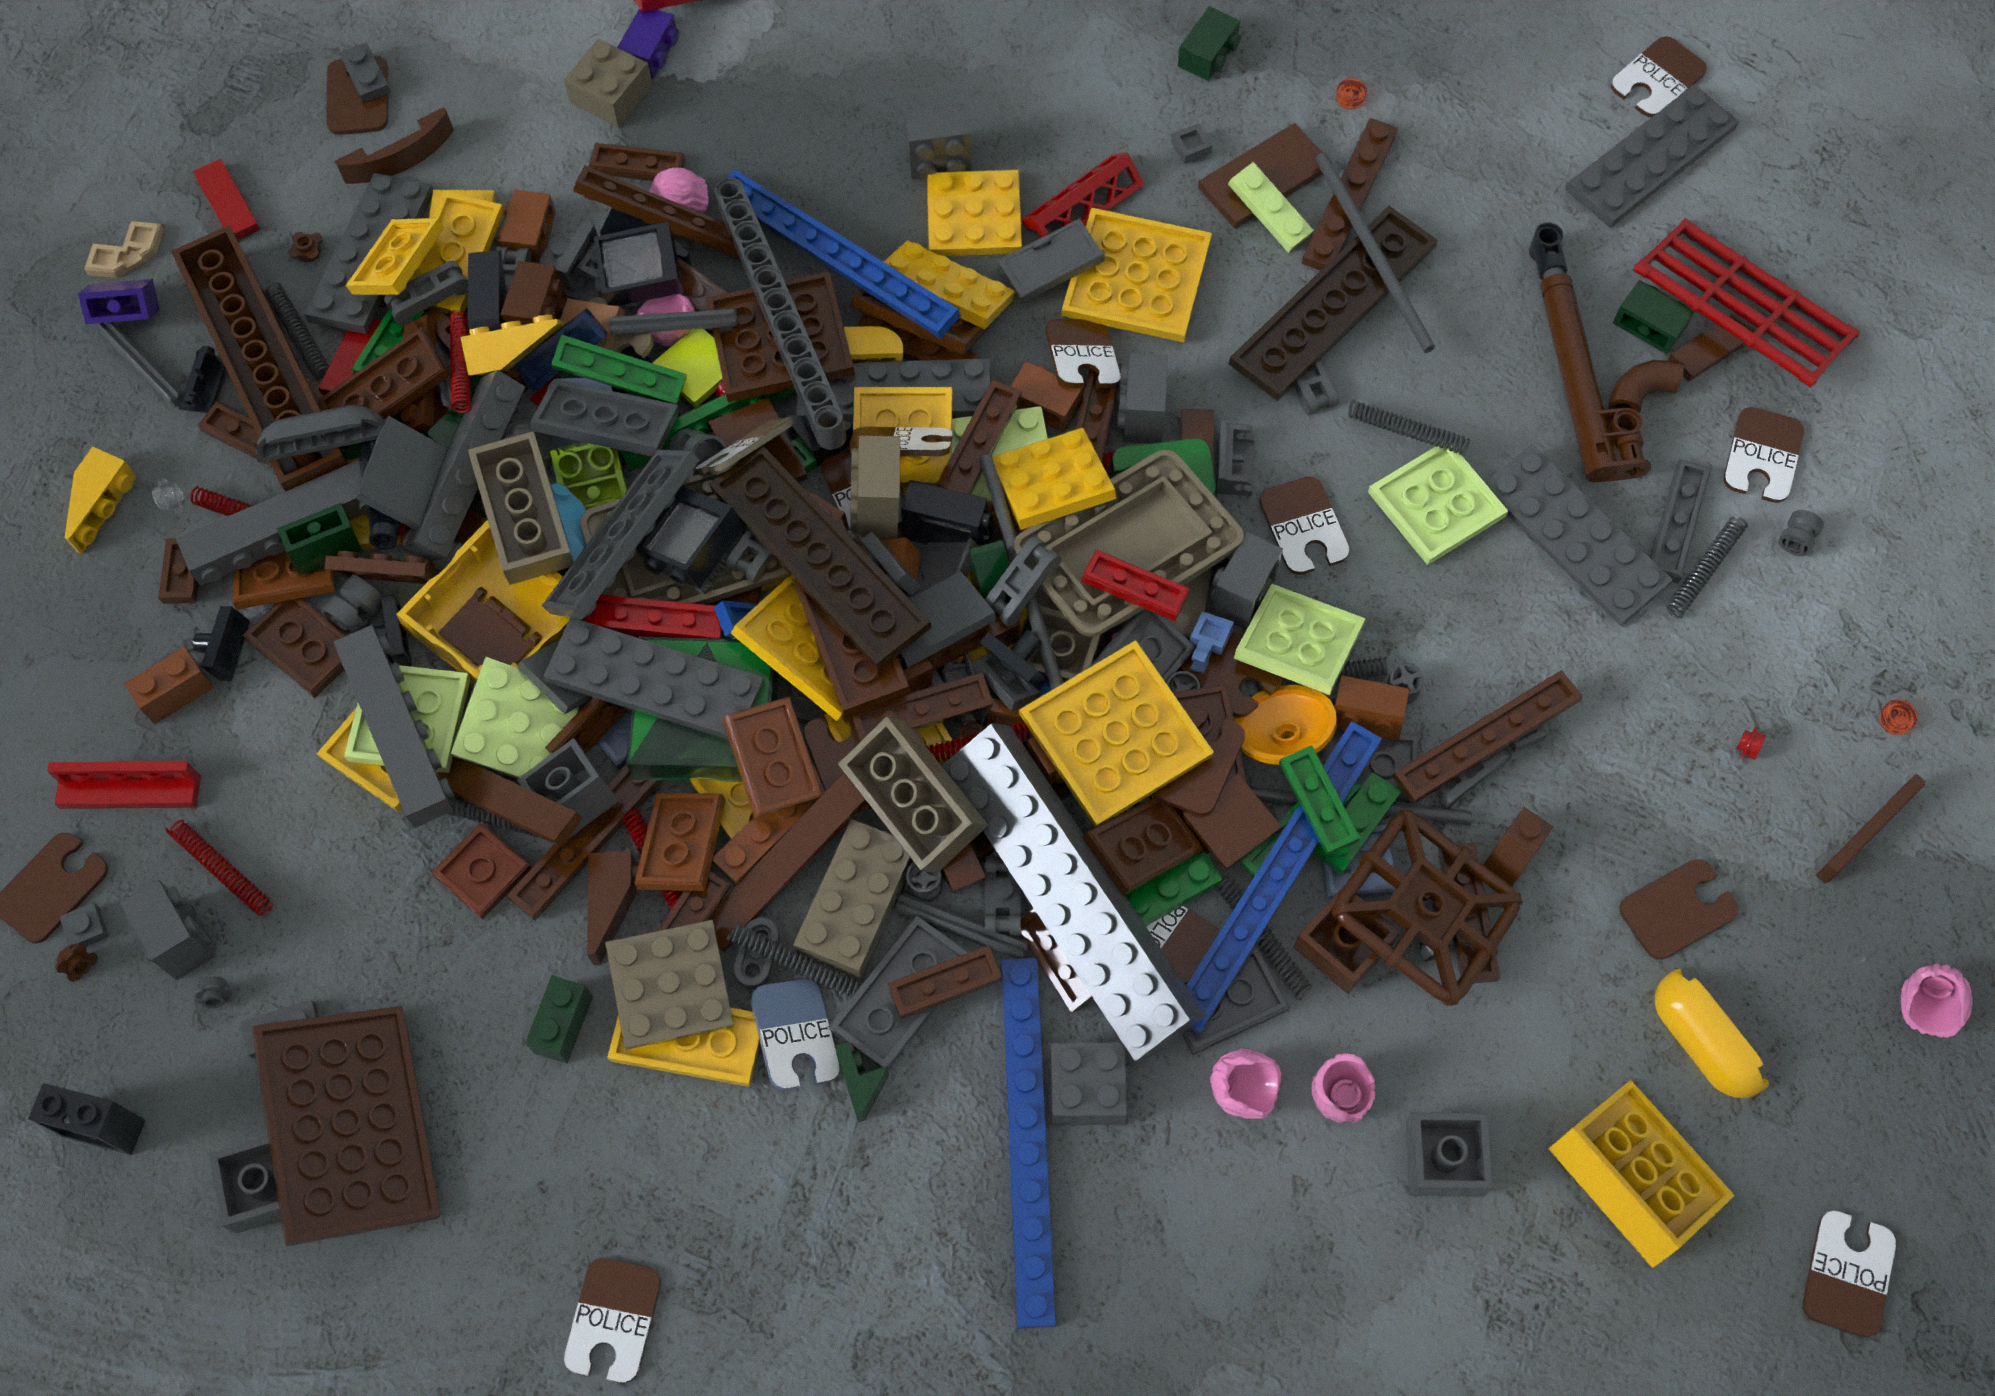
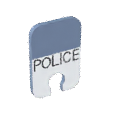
(793, 1024)

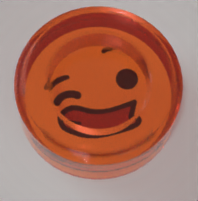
(1351, 93)
(1898, 717)

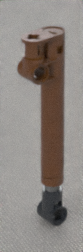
(1604, 447)

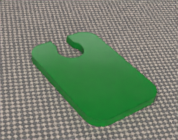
(1192, 451)

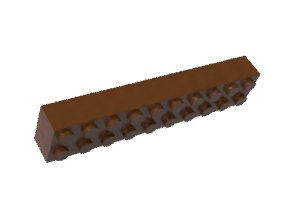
(252, 346)

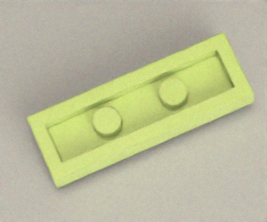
(1270, 207)

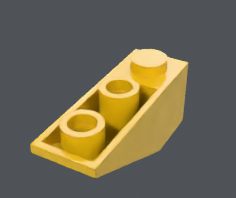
(504, 348)
(95, 492)

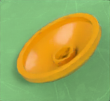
(1287, 723)

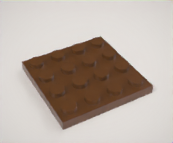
(749, 353)

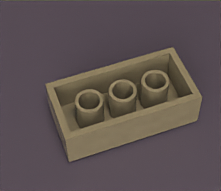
(875, 486)
(521, 508)
(912, 794)
(854, 900)

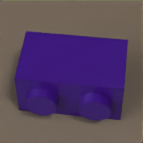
(650, 38)
(118, 301)

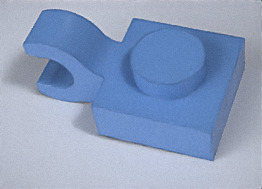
(1209, 636)

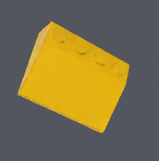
(1641, 1173)

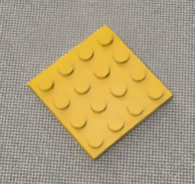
(1146, 278)
(784, 640)
(1115, 733)

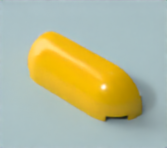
(873, 344)
(1709, 1036)

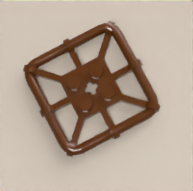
(1406, 907)

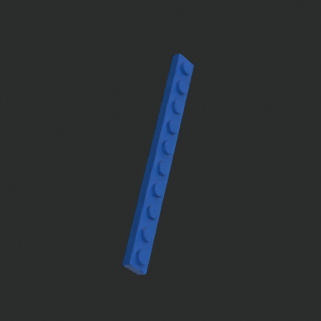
(849, 260)
(1274, 879)
(1028, 1145)

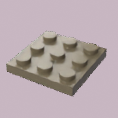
(669, 984)

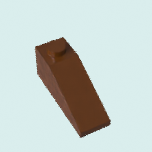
(609, 898)

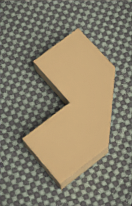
(115, 261)

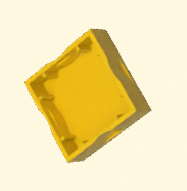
(475, 567)

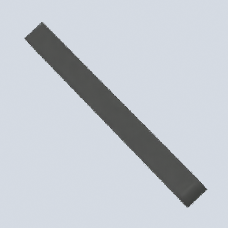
(781, 314)

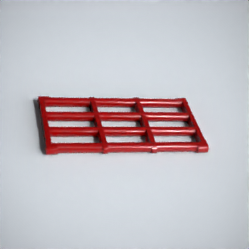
(1764, 324)

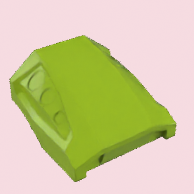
(590, 478)

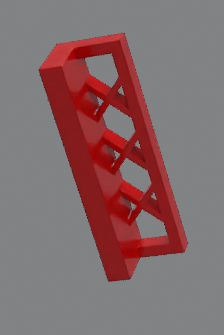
(1083, 187)
(655, 618)
(125, 784)

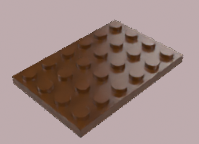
(344, 1124)

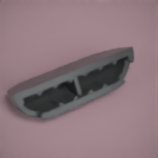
(318, 432)

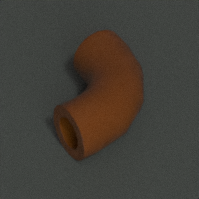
(1643, 380)

